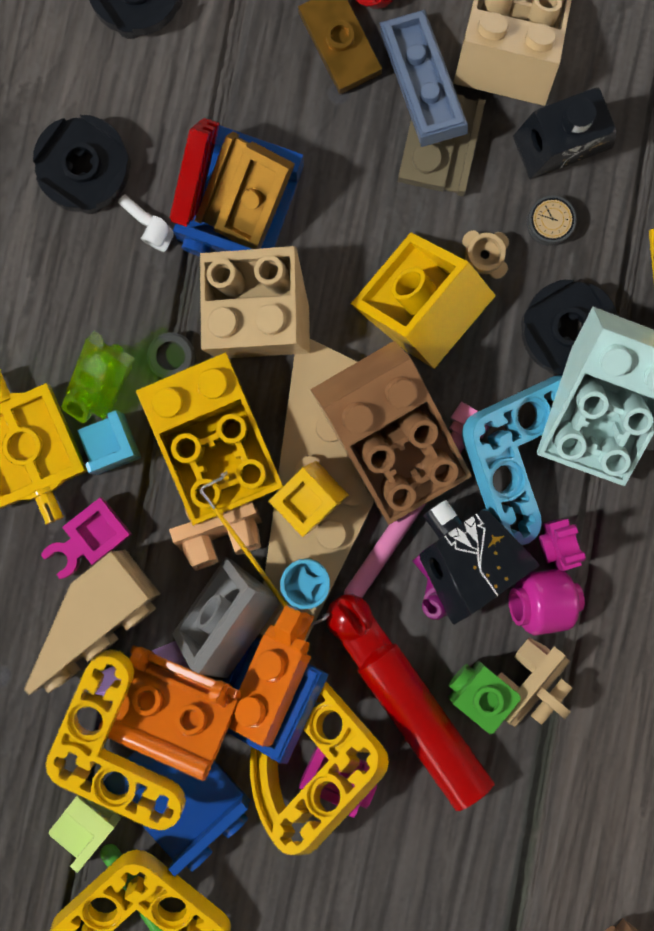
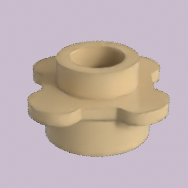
(494, 244)

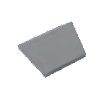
(224, 620)

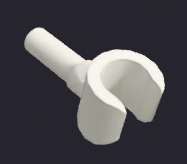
(157, 233)

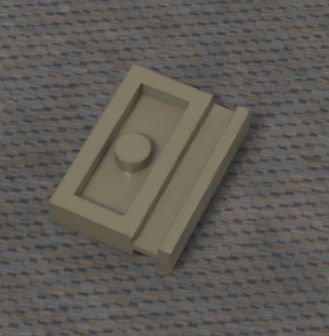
(444, 163)

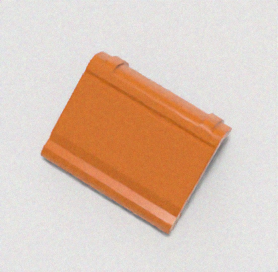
(174, 714)

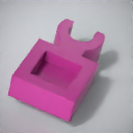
(91, 535)
(561, 545)

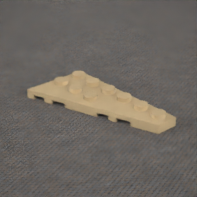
(307, 440)

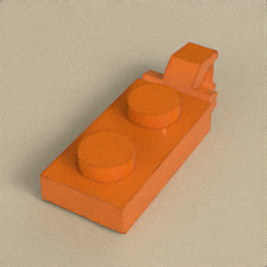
(273, 677)

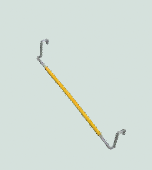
(245, 549)

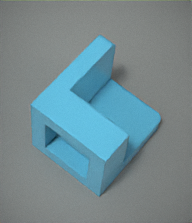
(108, 443)

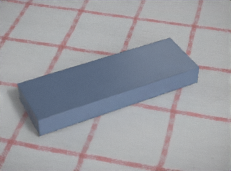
(423, 78)

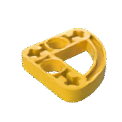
(342, 757)

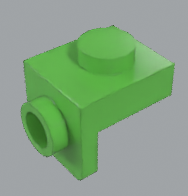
(482, 696)

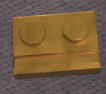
(244, 191)

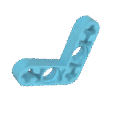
(503, 450)

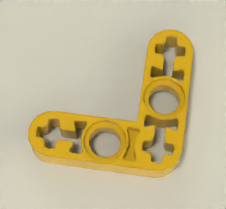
(89, 748)
(140, 895)

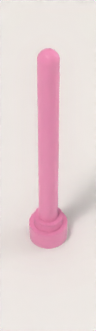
(396, 531)

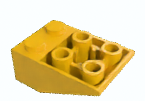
(208, 430)

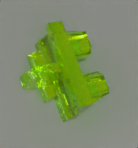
(96, 379)

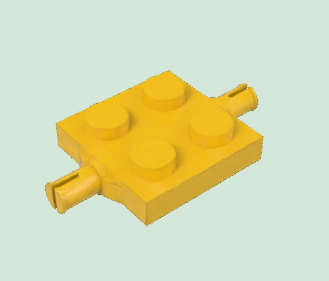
(35, 449)

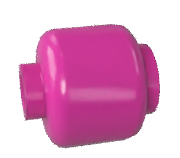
(546, 602)

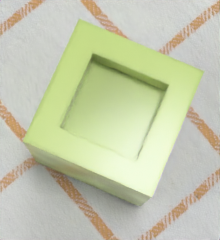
(83, 829)

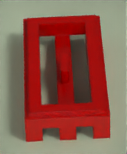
(194, 171)

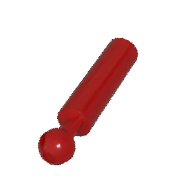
(409, 703)

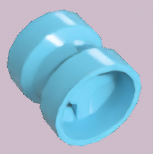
(305, 583)

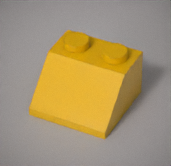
(424, 299)

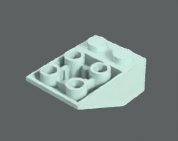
(604, 399)

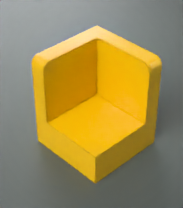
(308, 498)

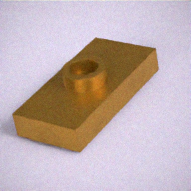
(340, 42)

